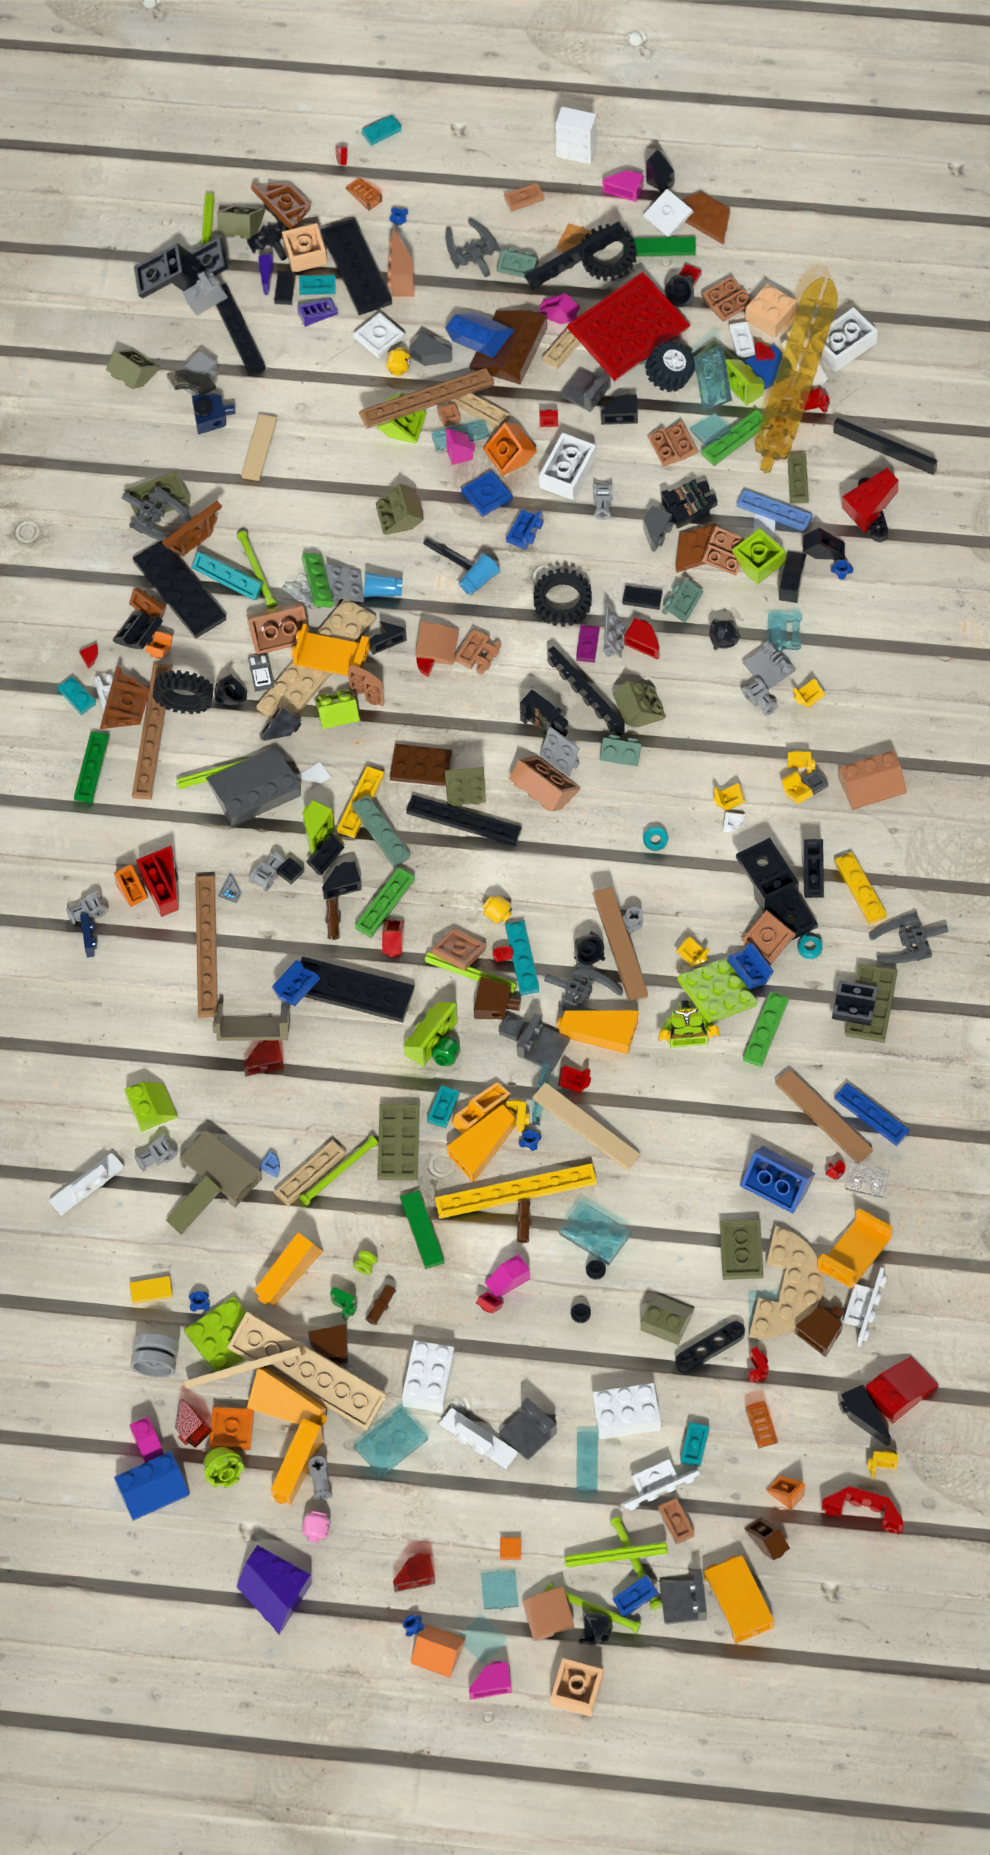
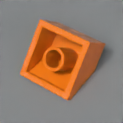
(509, 448)

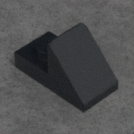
(390, 636)

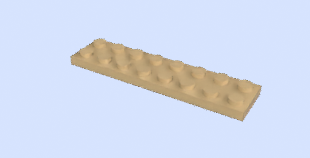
(300, 683)
(310, 1372)

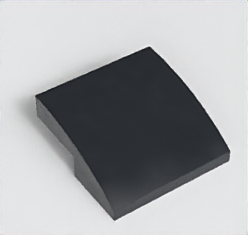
(137, 630)
(854, 1003)

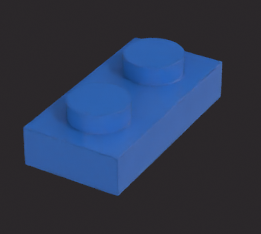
(635, 1596)

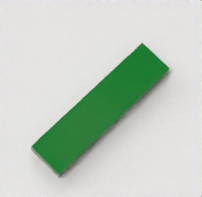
(665, 246)
(91, 767)
(422, 1230)

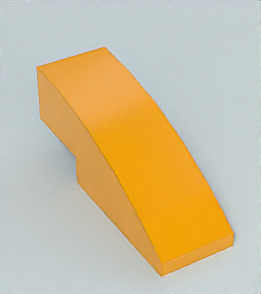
(480, 1107)

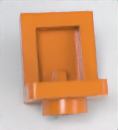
(160, 645)

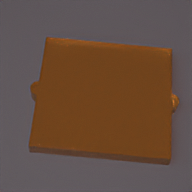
(571, 237)

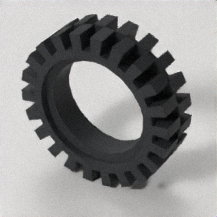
(615, 269)
(552, 580)
(183, 681)

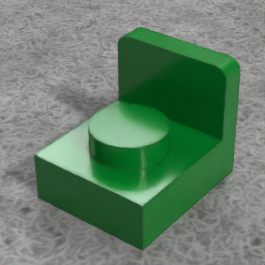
(343, 1299)

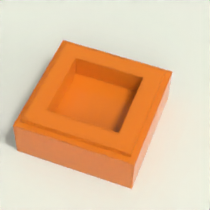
(510, 1548)

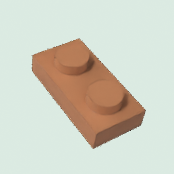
(524, 197)
(676, 1521)

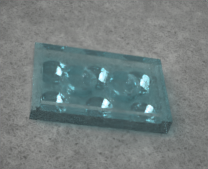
(712, 378)
(595, 1232)
(390, 1442)

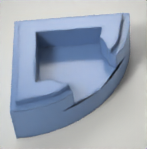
(271, 1165)

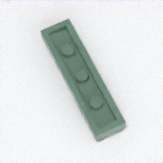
(380, 831)

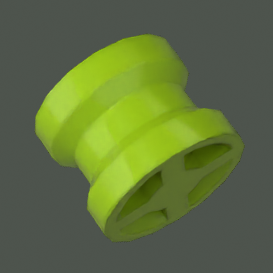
(365, 1262)

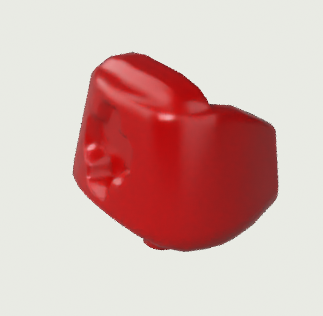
(502, 953)
(837, 1170)

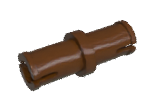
(332, 919)
(523, 1221)
(380, 1304)

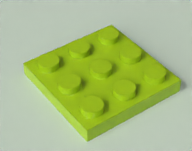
(717, 990)
(214, 1332)

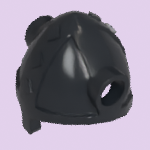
(680, 290)
(723, 634)
(226, 694)
(589, 949)
(596, 1628)

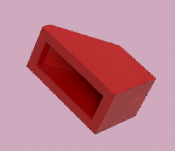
(642, 638)
(393, 937)

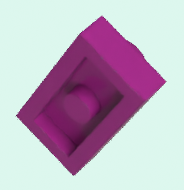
(588, 643)

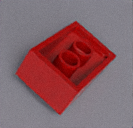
(900, 1388)

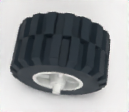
(670, 366)

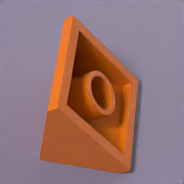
(437, 1650)

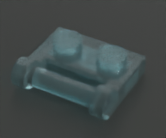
(778, 630)

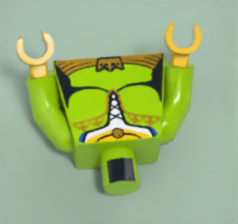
(687, 1027)

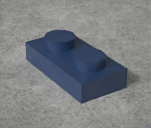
(87, 928)

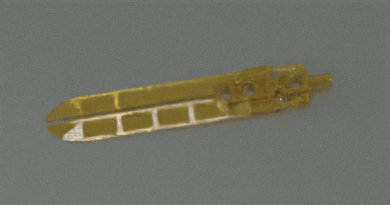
(779, 425)

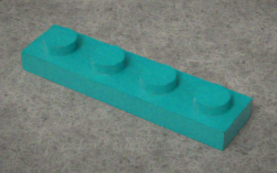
(227, 575)
(522, 958)

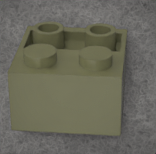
(399, 510)
(638, 704)

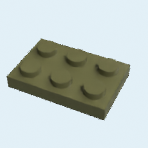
(169, 483)
(465, 786)
(741, 1249)

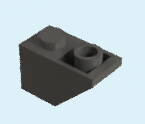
(430, 351)
(656, 525)

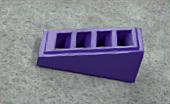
(266, 268)
(319, 316)

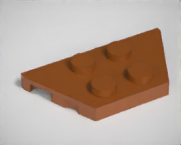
(283, 202)
(708, 216)
(193, 532)
(692, 547)
(125, 702)

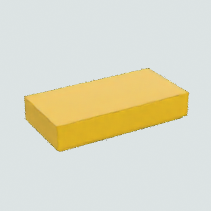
(150, 1289)

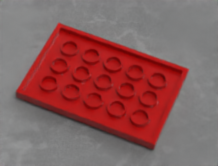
(628, 326)

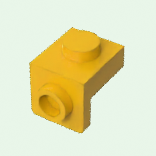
(809, 693)
(800, 759)
(795, 788)
(729, 797)
(692, 952)
(520, 1108)
(883, 1459)

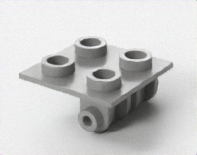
(345, 583)
(613, 635)
(769, 665)
(560, 752)

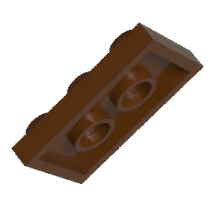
(420, 764)

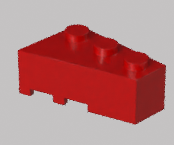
(870, 498)
(160, 879)

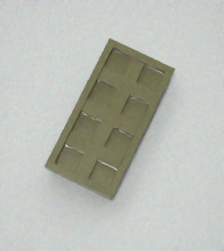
(885, 981)
(398, 1141)

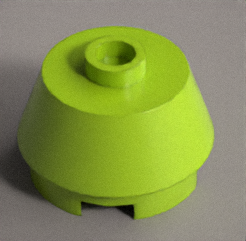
(222, 1467)

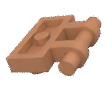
(473, 648)

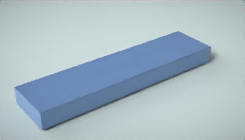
(774, 510)

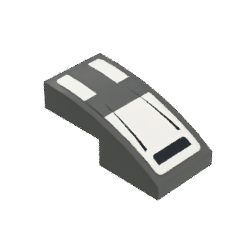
(260, 672)

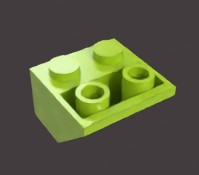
(337, 709)

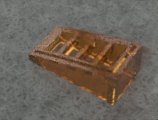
(363, 199)
(756, 1408)

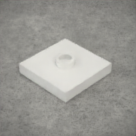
(668, 213)
(379, 335)

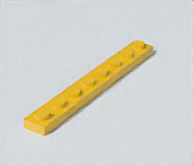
(515, 1191)

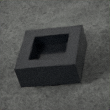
(290, 871)

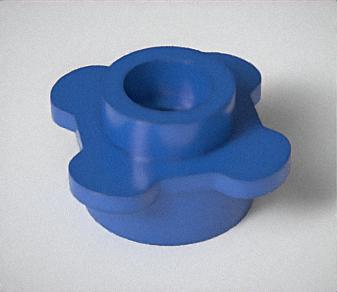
(398, 220)
(842, 564)
(530, 1134)
(194, 1297)
(413, 1625)

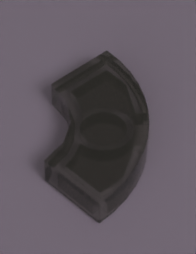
(189, 380)

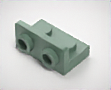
(516, 264)
(683, 600)

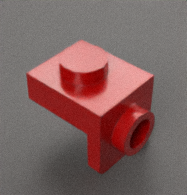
(817, 399)
(574, 1079)
(760, 1363)

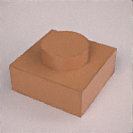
(448, 415)

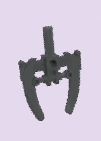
(475, 253)
(148, 509)
(916, 936)
(575, 988)

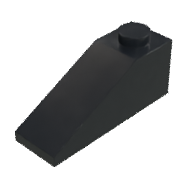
(792, 577)
(813, 868)
(863, 1413)

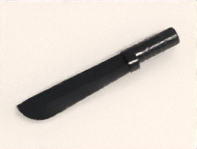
(459, 560)

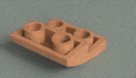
(726, 299)
(673, 444)
(719, 550)
(437, 643)
(366, 683)
(548, 1613)

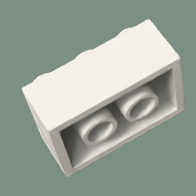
(576, 135)
(848, 339)
(567, 466)
(428, 1376)
(626, 1411)

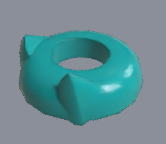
(652, 831)
(810, 954)

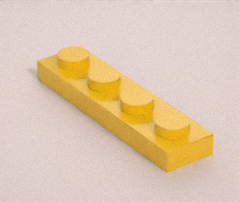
(368, 786)
(860, 888)

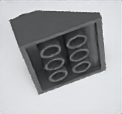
(254, 786)

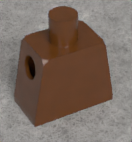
(494, 1000)
(821, 1329)
(331, 1343)

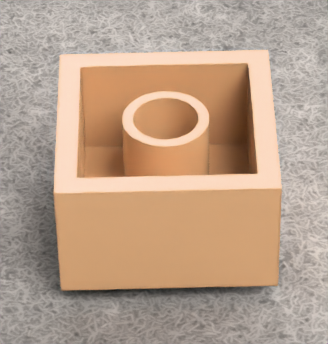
(304, 248)
(771, 310)
(577, 1687)

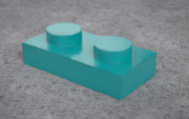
(381, 130)
(317, 285)
(76, 695)
(443, 1107)
(695, 1444)

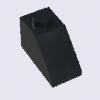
(659, 172)
(621, 411)
(823, 545)
(281, 724)
(342, 881)

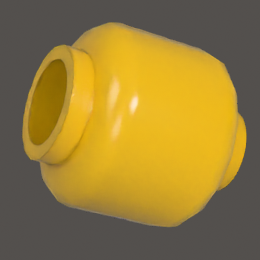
(398, 361)
(497, 909)

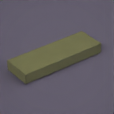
(797, 478)
(193, 1204)

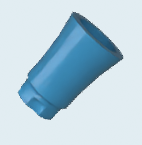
(479, 574)
(382, 585)

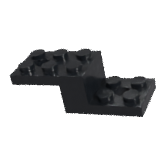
(179, 267)
(776, 886)

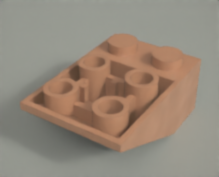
(400, 269)

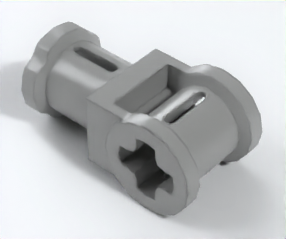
(602, 498)
(759, 695)
(266, 873)
(88, 906)
(632, 924)
(158, 1153)
(319, 1478)

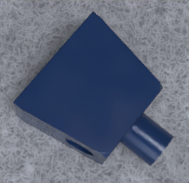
(217, 416)

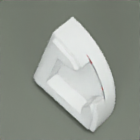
(733, 821)

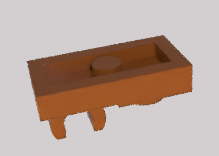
(146, 603)

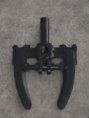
(271, 237)

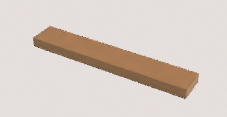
(620, 944)
(824, 1116)

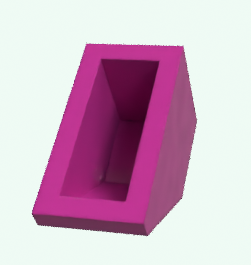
(624, 185)
(559, 309)
(458, 447)
(508, 1276)
(146, 1439)
(492, 1681)

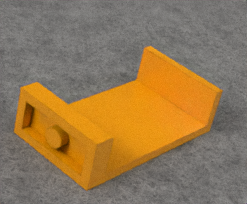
(328, 653)
(856, 1249)
(739, 1598)

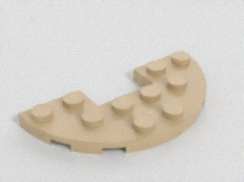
(800, 1288)

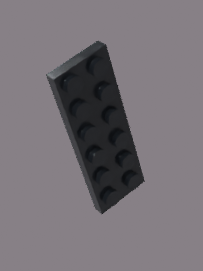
(356, 267)
(179, 589)
(359, 990)

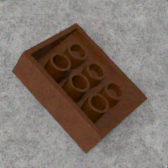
(520, 348)

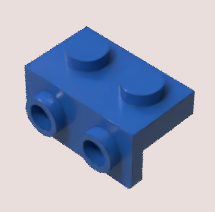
(524, 529)
(751, 966)
(295, 983)

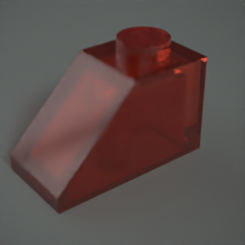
(264, 1058)
(190, 1424)
(415, 1573)

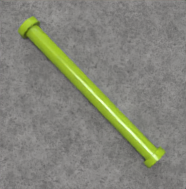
(243, 537)
(372, 1142)
(617, 1523)
(635, 1626)

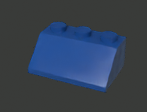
(478, 333)
(777, 1179)
(151, 1486)

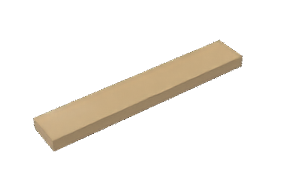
(586, 1126)
(245, 1367)

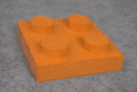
(231, 1428)

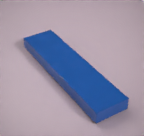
(871, 1114)

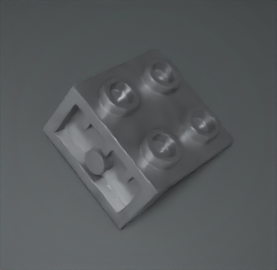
(586, 389)
(541, 1044)
(529, 1430)
(684, 1600)

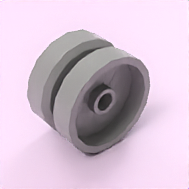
(154, 1355)

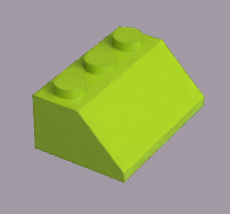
(437, 1024)

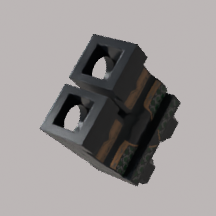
(688, 502)
(542, 714)

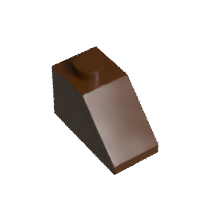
(767, 1538)

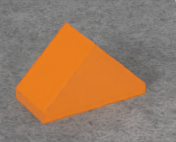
(129, 885)
(787, 1491)

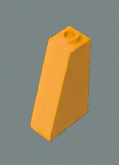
(601, 1028)
(481, 1142)
(287, 1269)
(283, 1400)
(295, 1465)

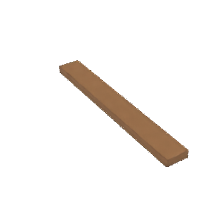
(426, 398)
(150, 741)
(206, 946)

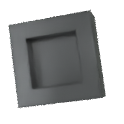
(815, 781)
(512, 1028)

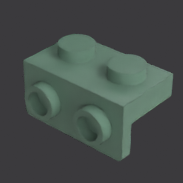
(621, 751)

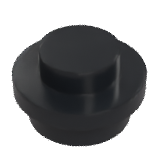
(203, 408)
(595, 1269)
(580, 1313)

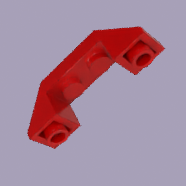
(835, 1503)

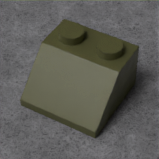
(239, 221)
(131, 367)
(666, 1319)

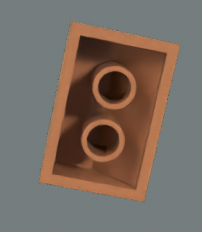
(276, 627)
(872, 780)
(543, 783)

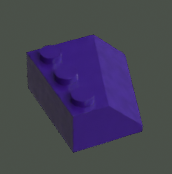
(273, 1586)

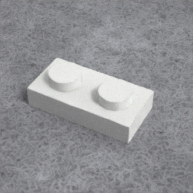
(742, 340)

